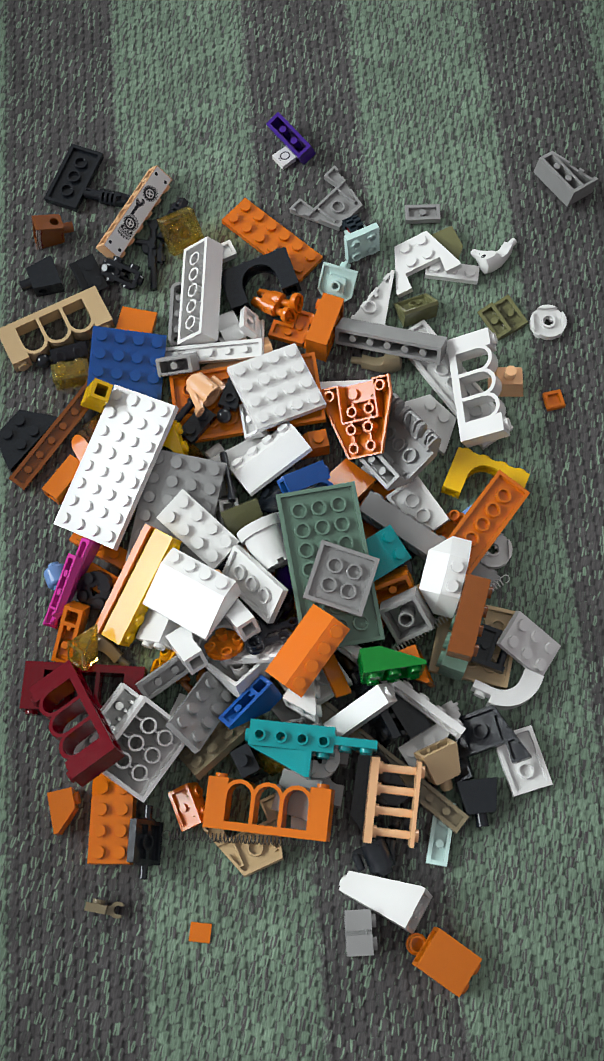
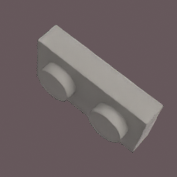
(422, 214)

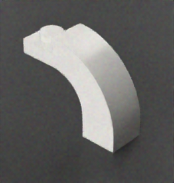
(513, 697)

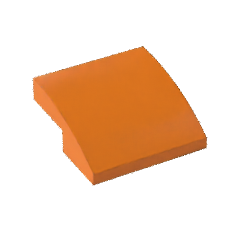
(137, 320)

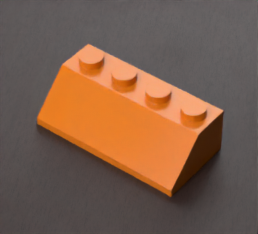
(307, 650)

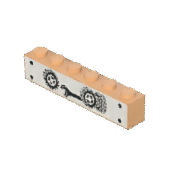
(134, 213)

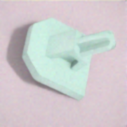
(337, 280)

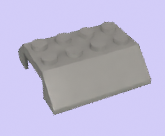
(406, 450)

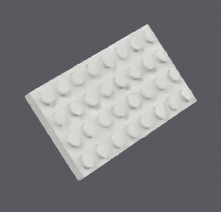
(116, 466)

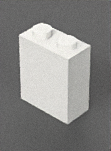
(154, 630)

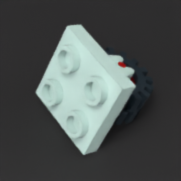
(359, 239)

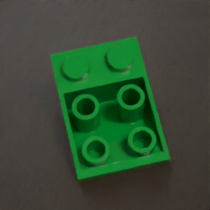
(387, 665)

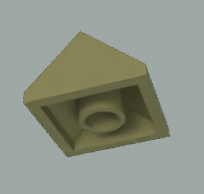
(416, 309)

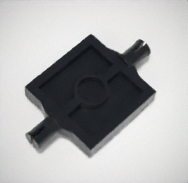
(145, 842)

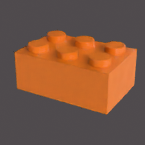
(323, 323)

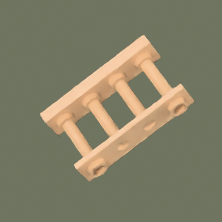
(373, 809)

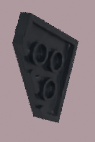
(360, 788)

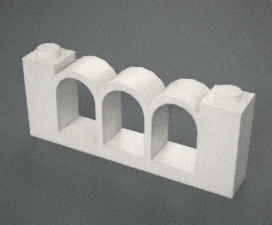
(489, 427)

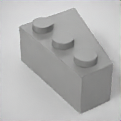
(564, 179)

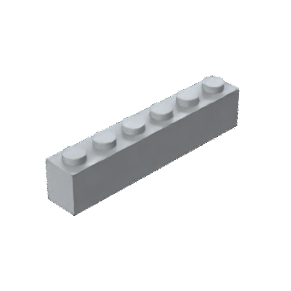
(391, 340)

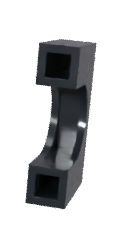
(275, 263)

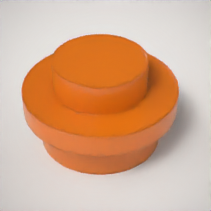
(414, 943)

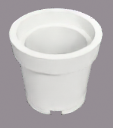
(265, 541)

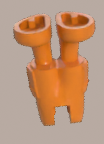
(273, 301)

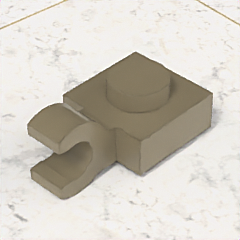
(99, 906)

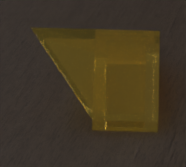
(84, 649)

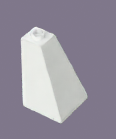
(391, 899)

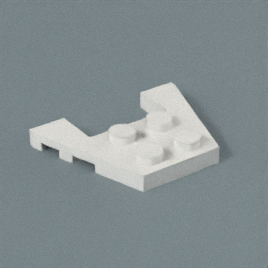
(418, 254)

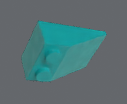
(388, 548)

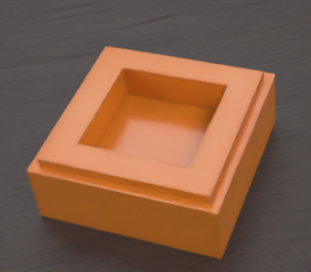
(553, 400)

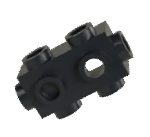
(116, 270)

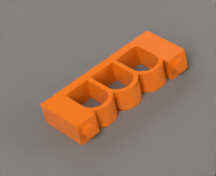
(219, 799)

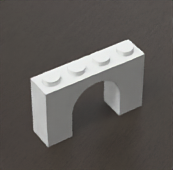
(187, 644)

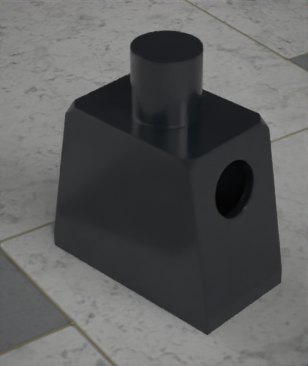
(43, 278)
(248, 763)
(478, 798)

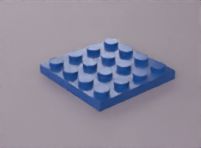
(127, 359)

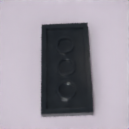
(73, 177)
(383, 723)

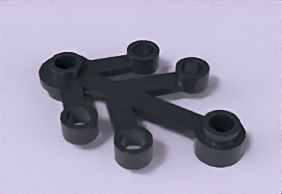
(257, 644)

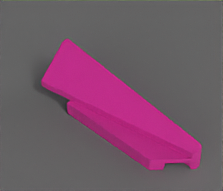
(73, 570)

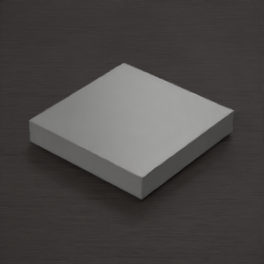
(298, 801)

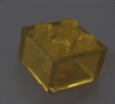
(180, 230)

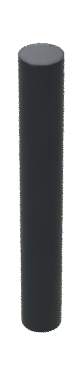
(228, 478)

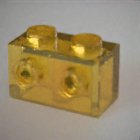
(70, 373)

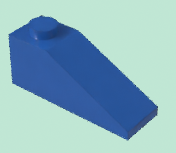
(253, 702)

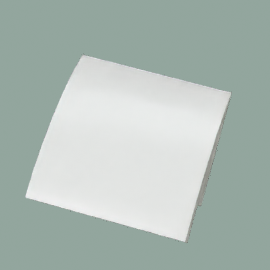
(142, 738)

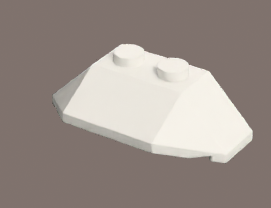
(445, 575)

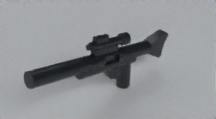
(155, 255)

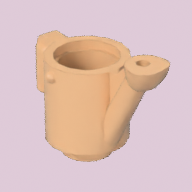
(203, 391)

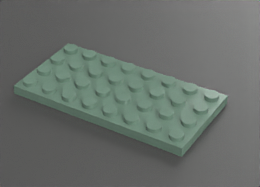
(332, 516)

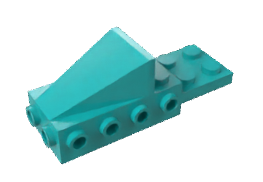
(299, 754)

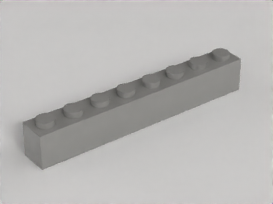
(413, 535)

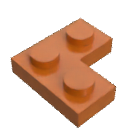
(291, 332)

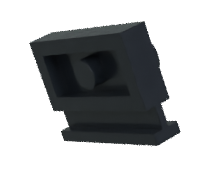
(88, 273)

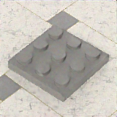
(341, 578)

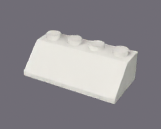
(270, 458)

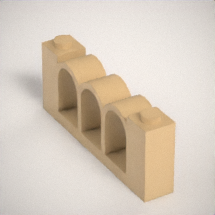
(22, 358)

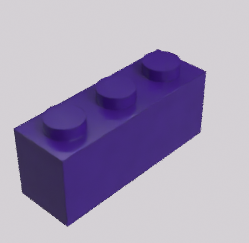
(291, 138)

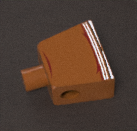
(49, 230)

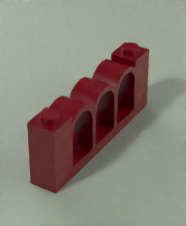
(37, 670)
(99, 754)

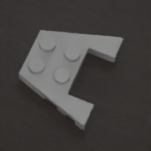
(334, 207)

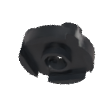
(85, 589)

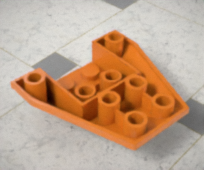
(360, 415)

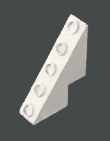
(308, 704)

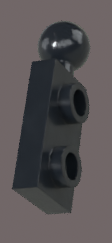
(64, 353)
(229, 402)

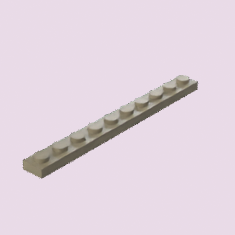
(429, 797)

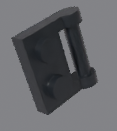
(194, 426)
(487, 645)

